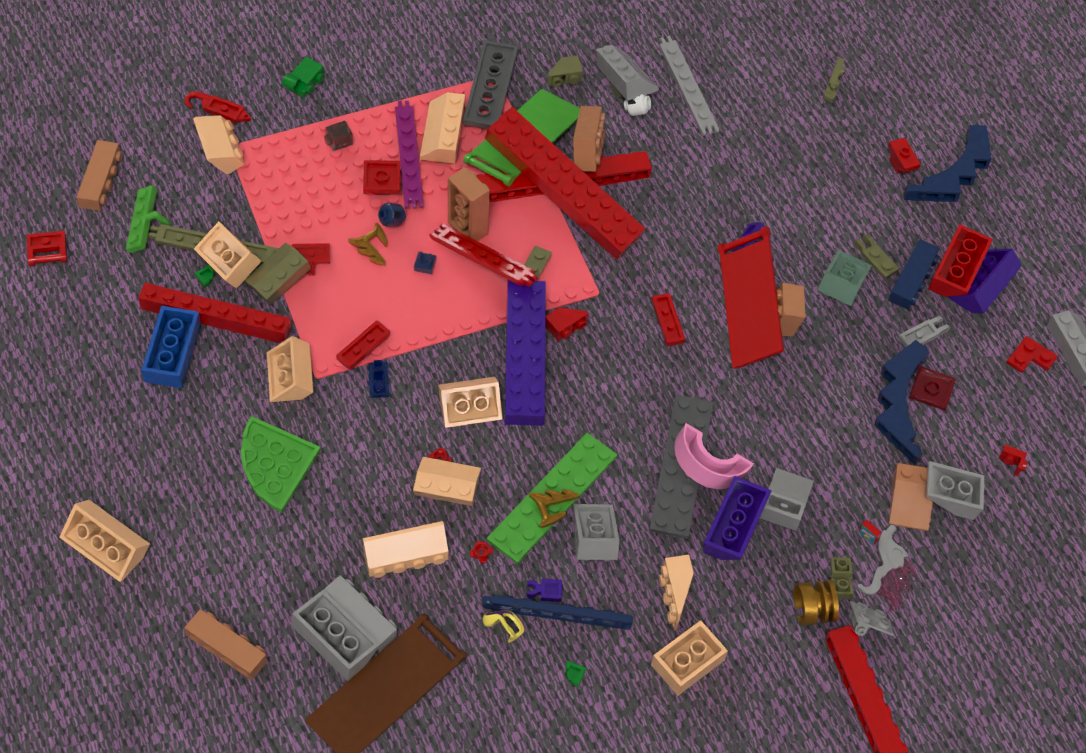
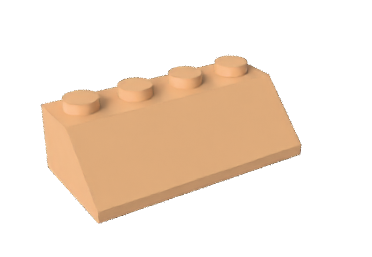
(443, 128)
(103, 539)
(405, 549)

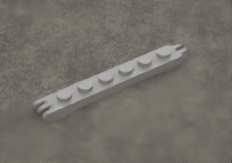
(688, 86)

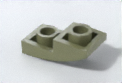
(841, 576)

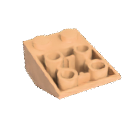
(676, 580)

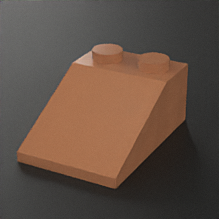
(908, 498)

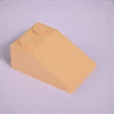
(227, 255)

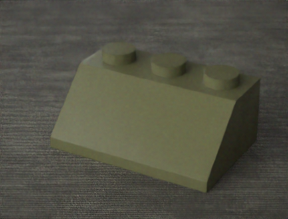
(278, 273)

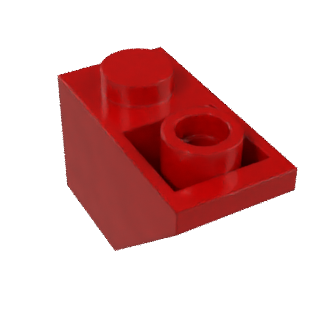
(565, 321)

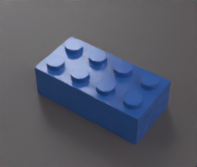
(171, 347)

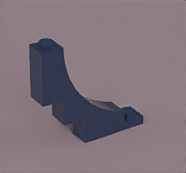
(946, 184)
(895, 421)

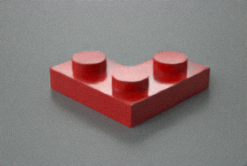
(1031, 351)

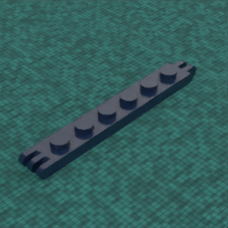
(563, 612)

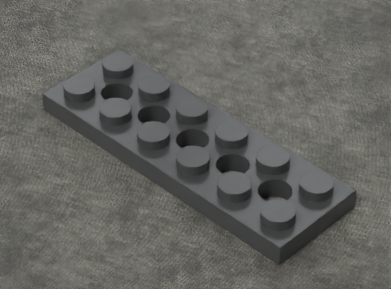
(483, 76)

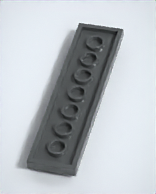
(676, 490)

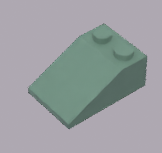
(844, 278)

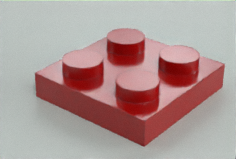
(381, 177)

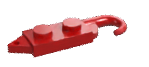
(218, 106)

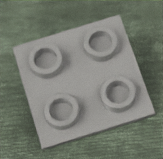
(864, 617)

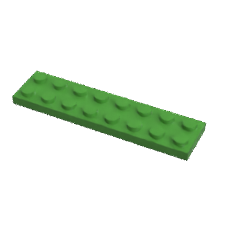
(574, 472)

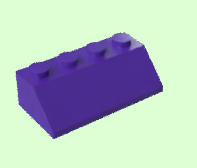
(991, 278)
(736, 520)

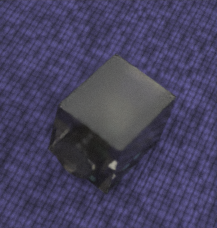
(338, 136)

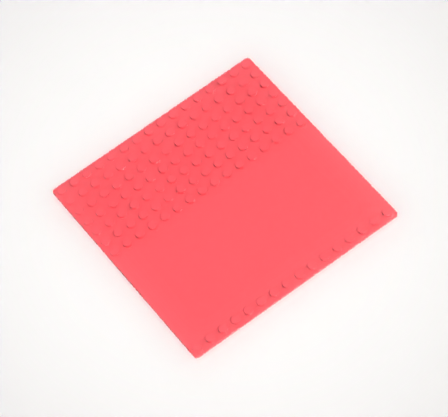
(316, 196)

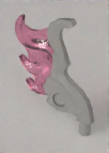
(893, 572)

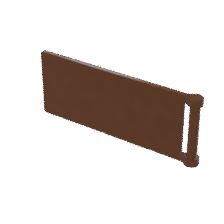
(384, 689)

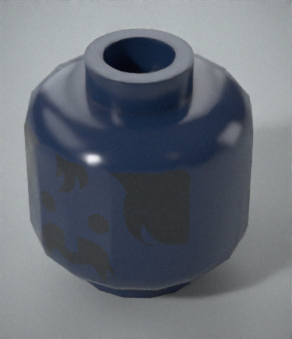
(391, 214)

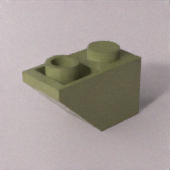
(565, 71)

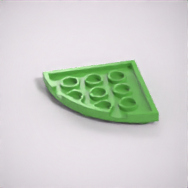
(275, 462)

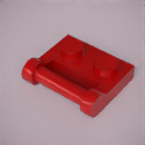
(46, 243)

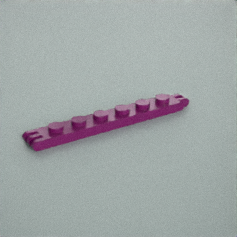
(408, 155)

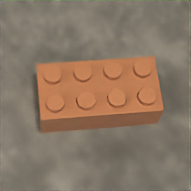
(589, 137)
(468, 204)

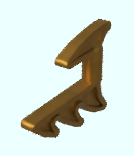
(367, 248)
(544, 501)

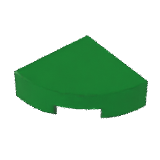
(205, 275)
(574, 673)

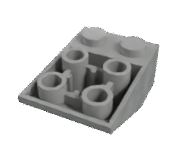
(787, 499)

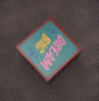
(870, 532)

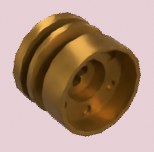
(817, 602)

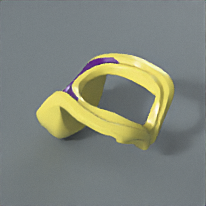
(492, 618)

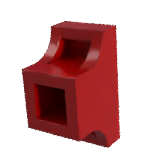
(902, 156)

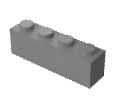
(360, 609)

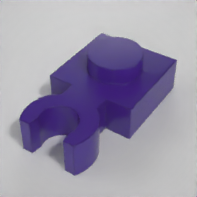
(548, 589)

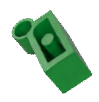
(304, 77)

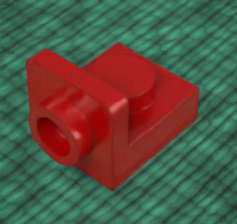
(1014, 457)

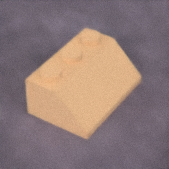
(219, 142)
(290, 370)
(470, 401)
(447, 481)

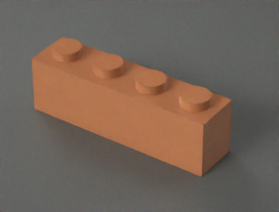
(99, 175)
(226, 644)

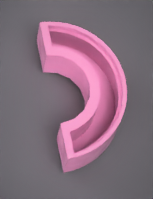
(704, 467)

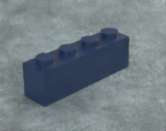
(913, 275)

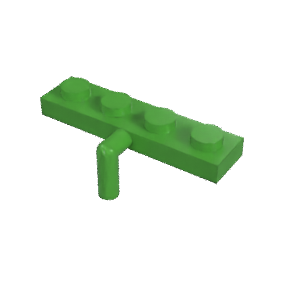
(142, 217)

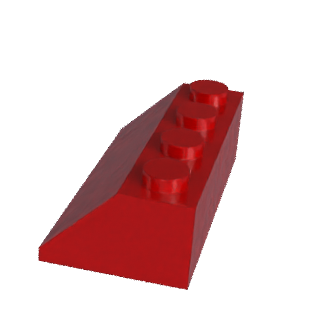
(960, 262)

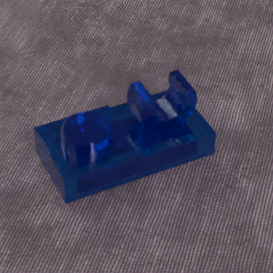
(378, 379)

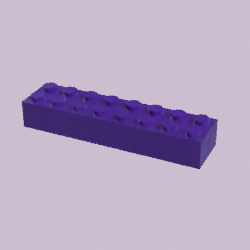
(525, 354)

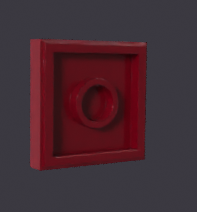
(932, 388)

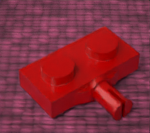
(314, 254)

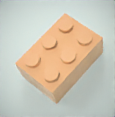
(689, 657)

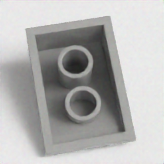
(955, 490)
(595, 532)

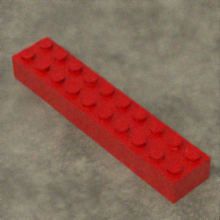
(564, 183)

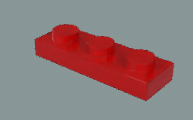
(668, 319)
(363, 345)

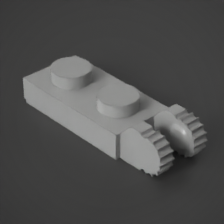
(924, 332)

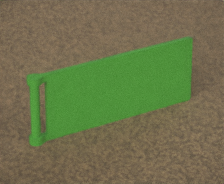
(546, 113)

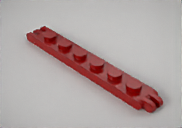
(484, 255)

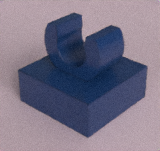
(425, 263)

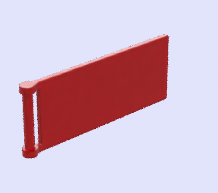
(751, 299)

